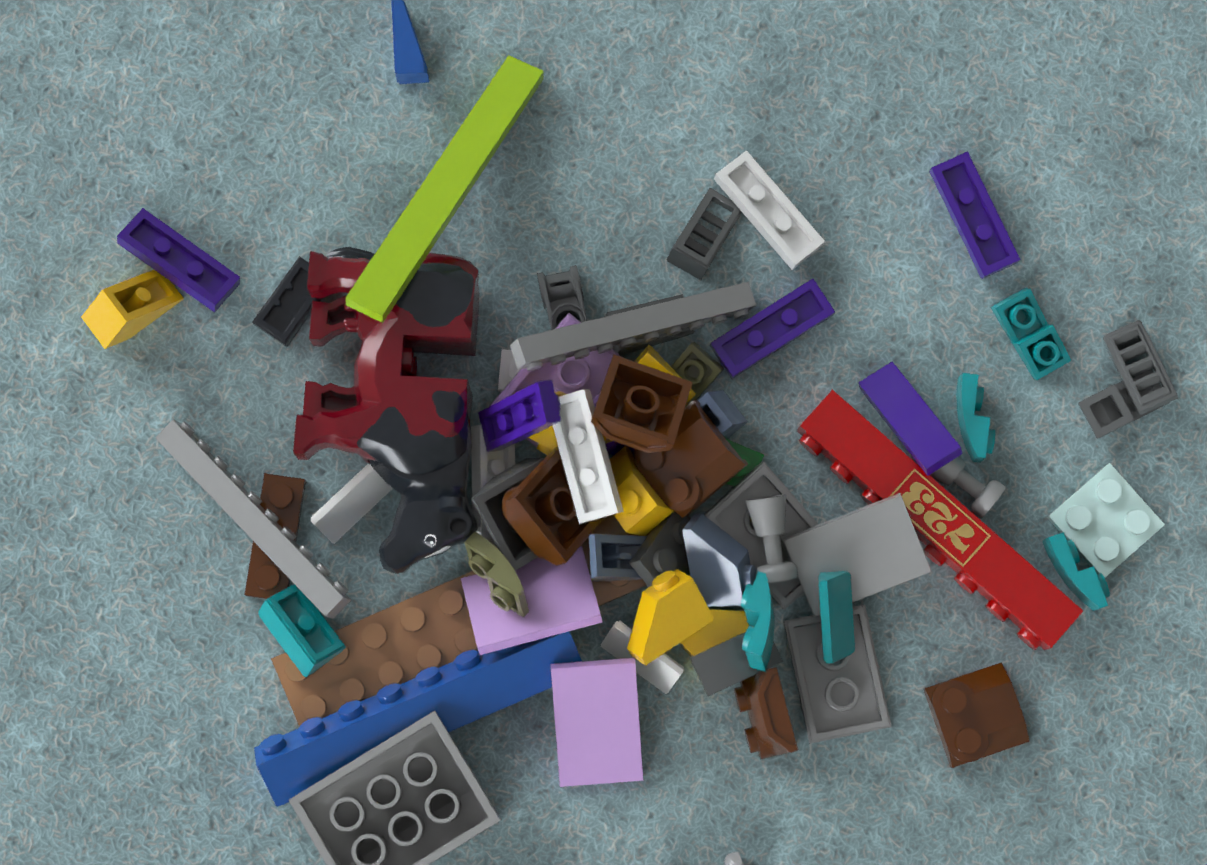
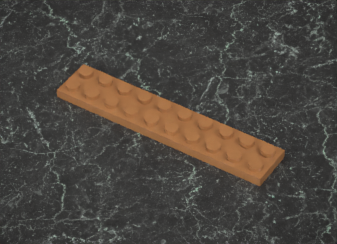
(404, 641)

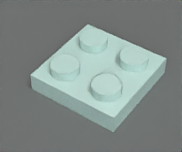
(1106, 520)

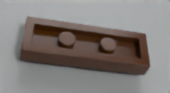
(285, 499)

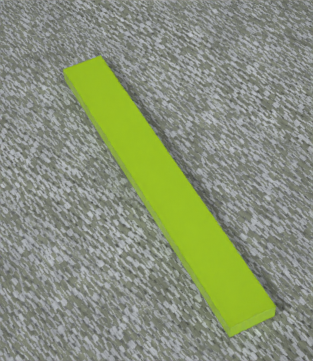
(444, 189)

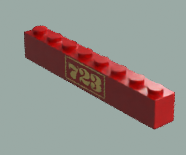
(941, 523)

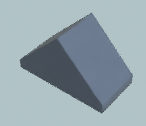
(612, 555)

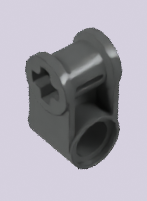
(562, 295)

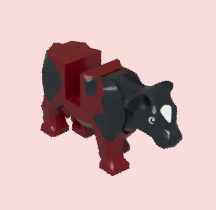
(400, 423)

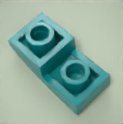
(1031, 334)
(973, 428)
(1085, 584)
(761, 618)

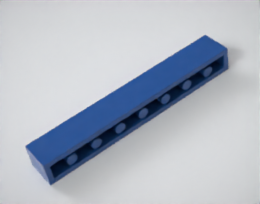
(457, 692)

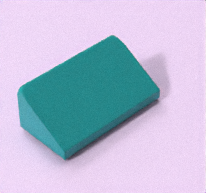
(836, 615)
(300, 629)

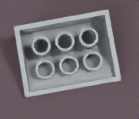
(398, 802)

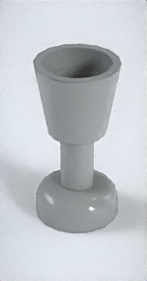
(984, 495)
(769, 521)

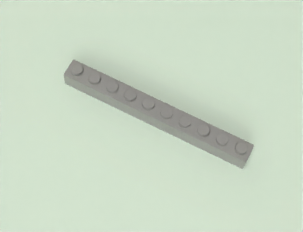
(632, 325)
(253, 519)

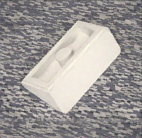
(350, 504)
(661, 672)

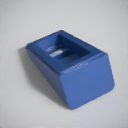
(408, 57)

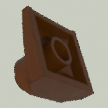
(640, 406)
(694, 467)
(545, 512)
(768, 715)
(977, 715)

